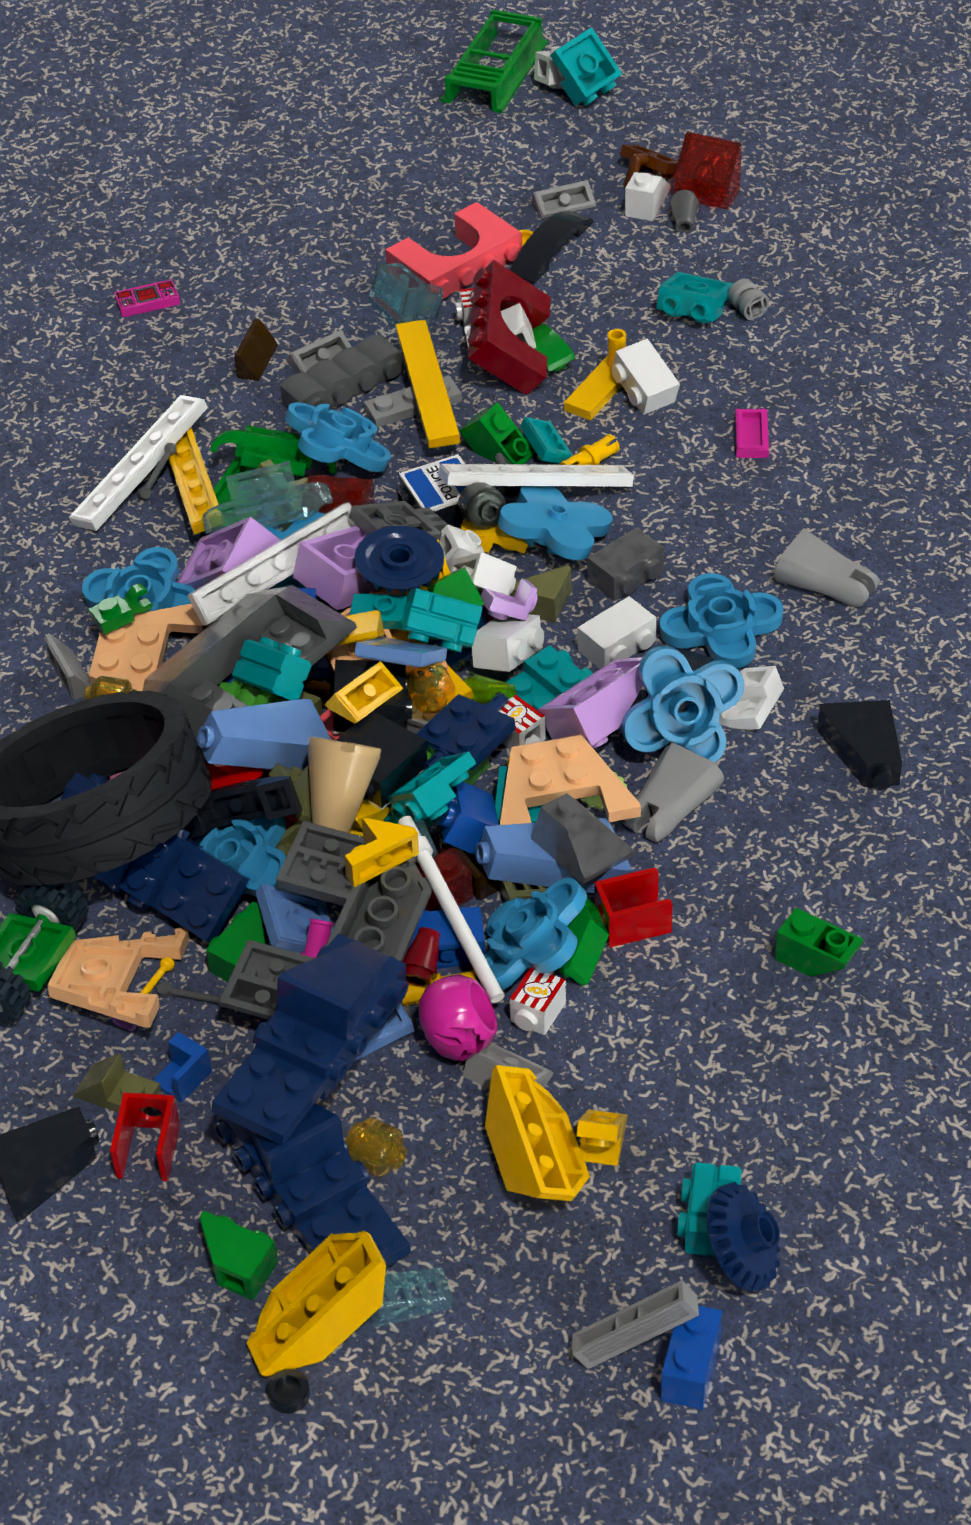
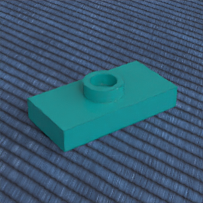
(545, 440)
(390, 607)

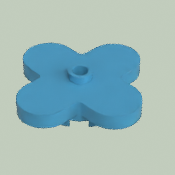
(337, 435)
(554, 522)
(154, 568)
(721, 619)
(669, 684)
(249, 849)
(534, 932)

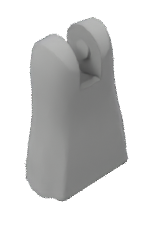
(820, 568)
(674, 789)

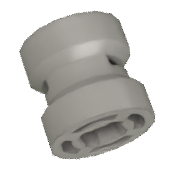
(748, 299)

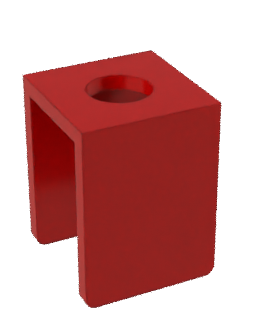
(632, 907)
(132, 1116)

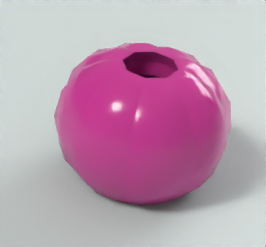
(457, 1017)

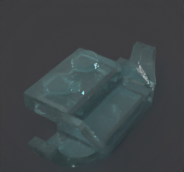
(267, 497)

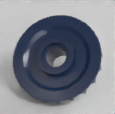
(399, 558)
(743, 1236)

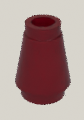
(422, 958)

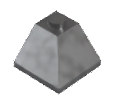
(578, 839)

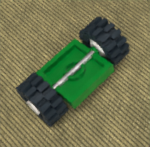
(35, 942)

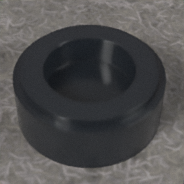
(288, 1391)

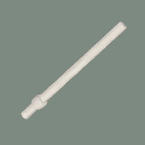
(455, 916)

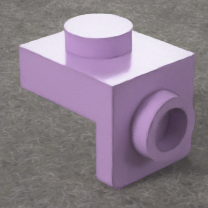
(517, 606)

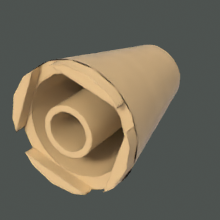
(339, 780)

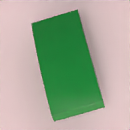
(553, 347)

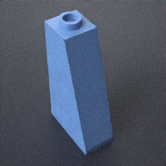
(261, 734)
(513, 856)

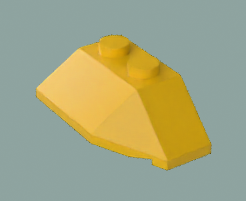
(532, 1137)
(319, 1303)

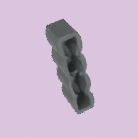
(344, 375)

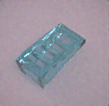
(410, 1307)

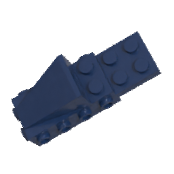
(174, 877)
(316, 1033)
(314, 1182)

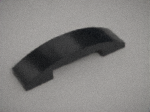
(545, 242)
(246, 801)

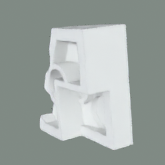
(760, 694)

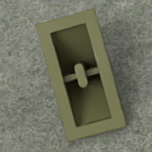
(552, 592)

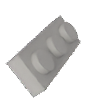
(402, 404)

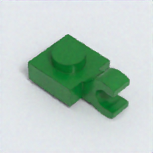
(118, 612)

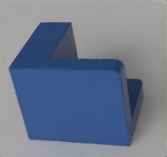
(186, 1070)

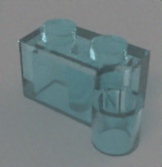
(403, 293)

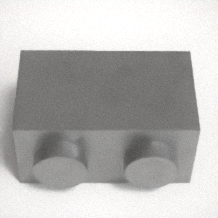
(625, 564)

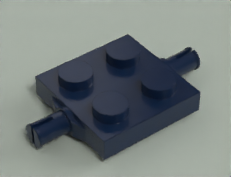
(467, 727)

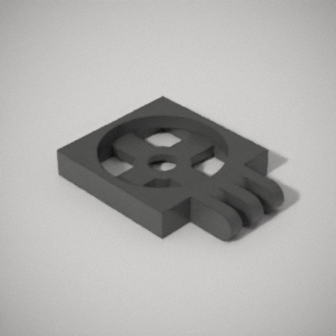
(397, 512)

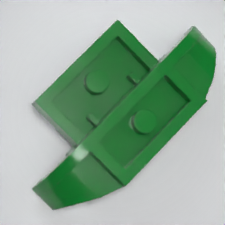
(262, 444)

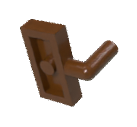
(642, 156)

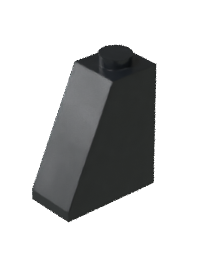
(863, 739)
(44, 1158)

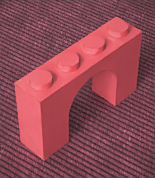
(476, 227)

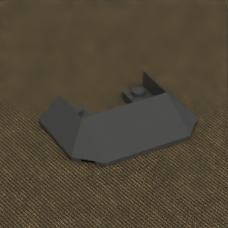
(277, 614)
(376, 913)

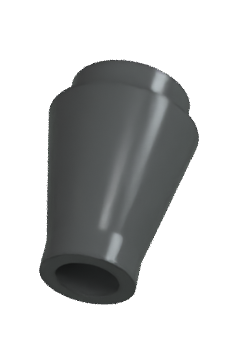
(684, 209)

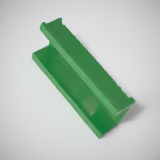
(500, 81)

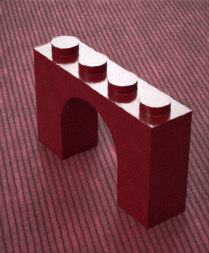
(490, 339)

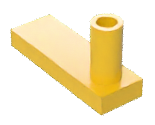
(599, 385)

